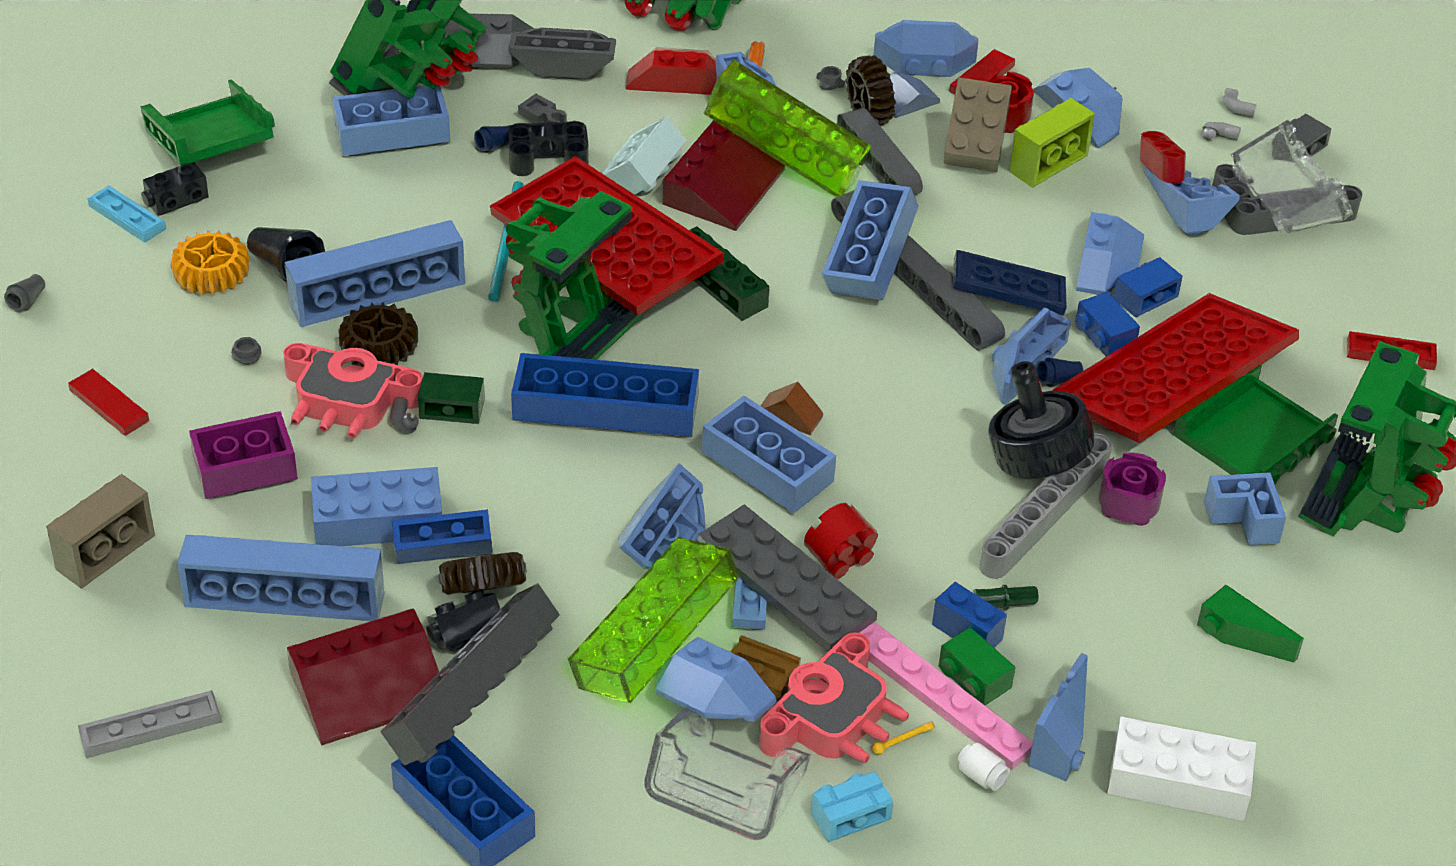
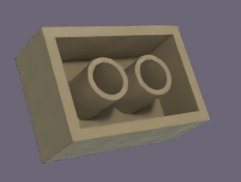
(977, 124)
(101, 530)

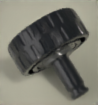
(1040, 429)

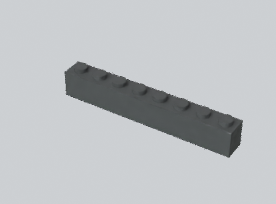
(470, 675)

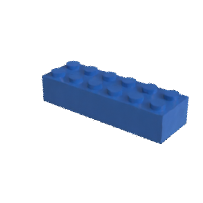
(605, 394)

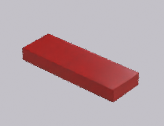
(991, 63)
(1363, 345)
(108, 401)

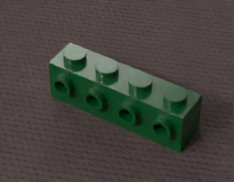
(733, 283)

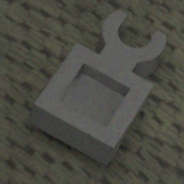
(540, 109)

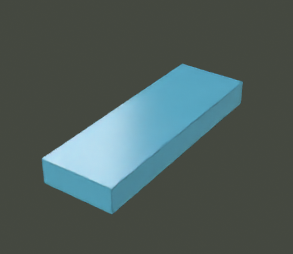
(126, 213)

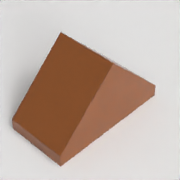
(794, 407)

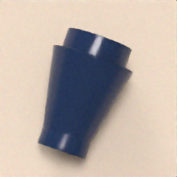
(491, 137)
(1057, 371)

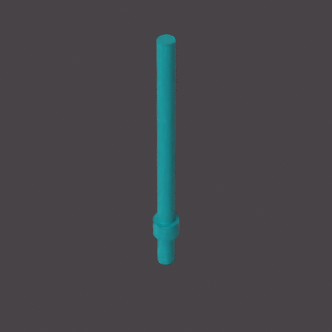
(501, 261)

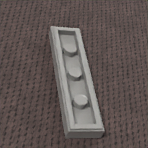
(149, 724)

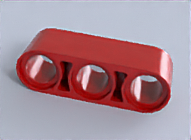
(1162, 156)

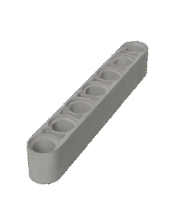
(1041, 511)

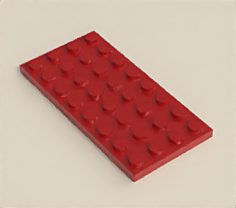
(639, 262)
(1177, 365)

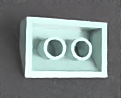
(645, 156)

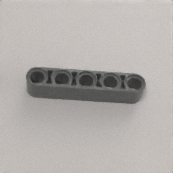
(884, 158)

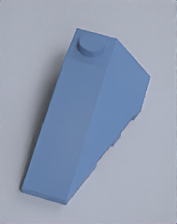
(1194, 202)
(1061, 726)

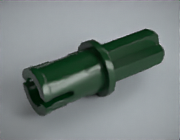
(1008, 597)

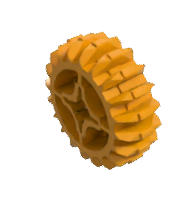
(210, 262)

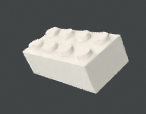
(1182, 768)

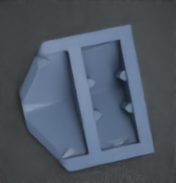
(911, 94)

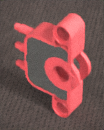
(349, 394)
(831, 711)

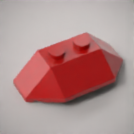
(674, 71)

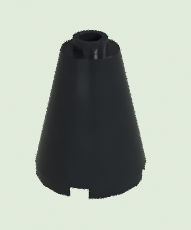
(281, 245)

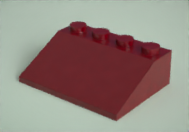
(720, 178)
(362, 674)

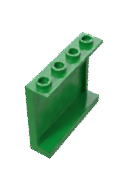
(210, 126)
(1253, 429)

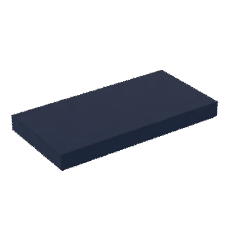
(1009, 282)

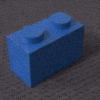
(1147, 287)
(1106, 323)
(960, 609)

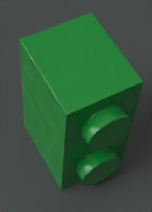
(976, 666)

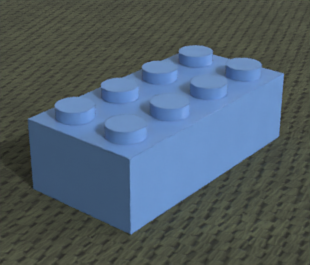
(390, 120)
(870, 240)
(768, 454)
(362, 505)

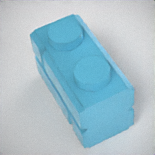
(851, 806)

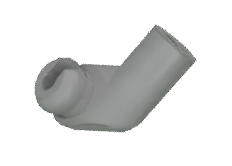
(1237, 106)
(1223, 129)

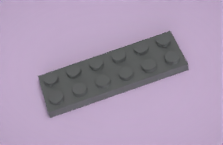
(789, 578)

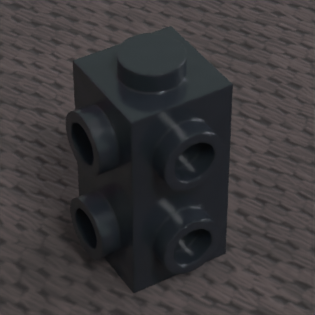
(174, 188)
(456, 624)

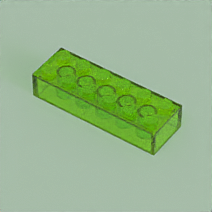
(787, 129)
(653, 619)

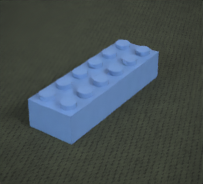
(375, 272)
(281, 577)

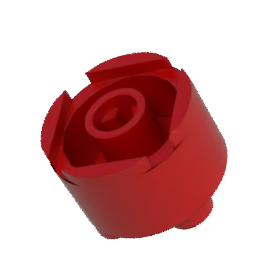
(1021, 98)
(841, 539)

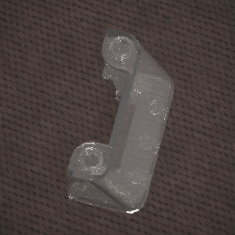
(1290, 181)
(719, 782)

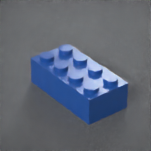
(465, 803)

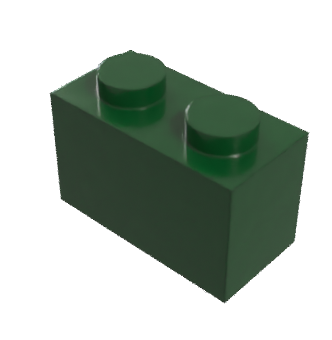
(451, 398)

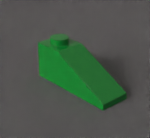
(1245, 625)

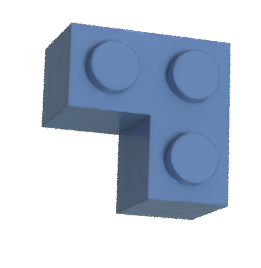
(1247, 500)

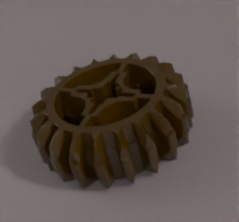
(871, 88)
(380, 330)
(482, 573)

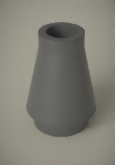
(23, 293)

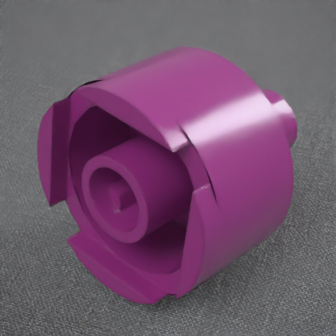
(1132, 488)

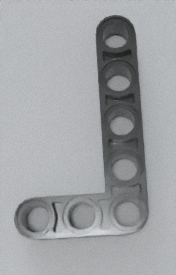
(1251, 215)

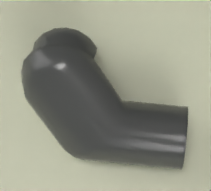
(400, 419)

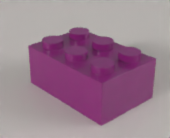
(243, 454)

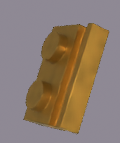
(769, 663)

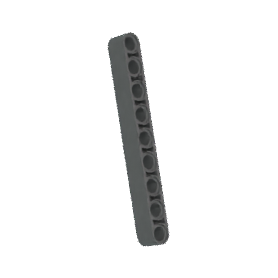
(935, 287)

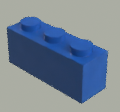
(442, 536)

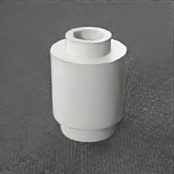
(983, 766)

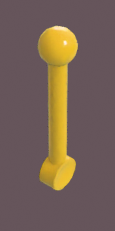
(879, 747)

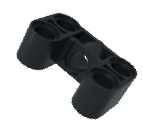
(545, 141)

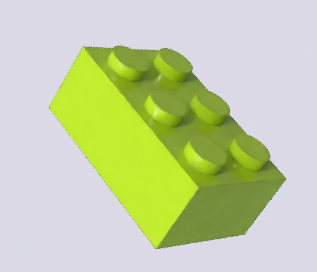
(1051, 142)

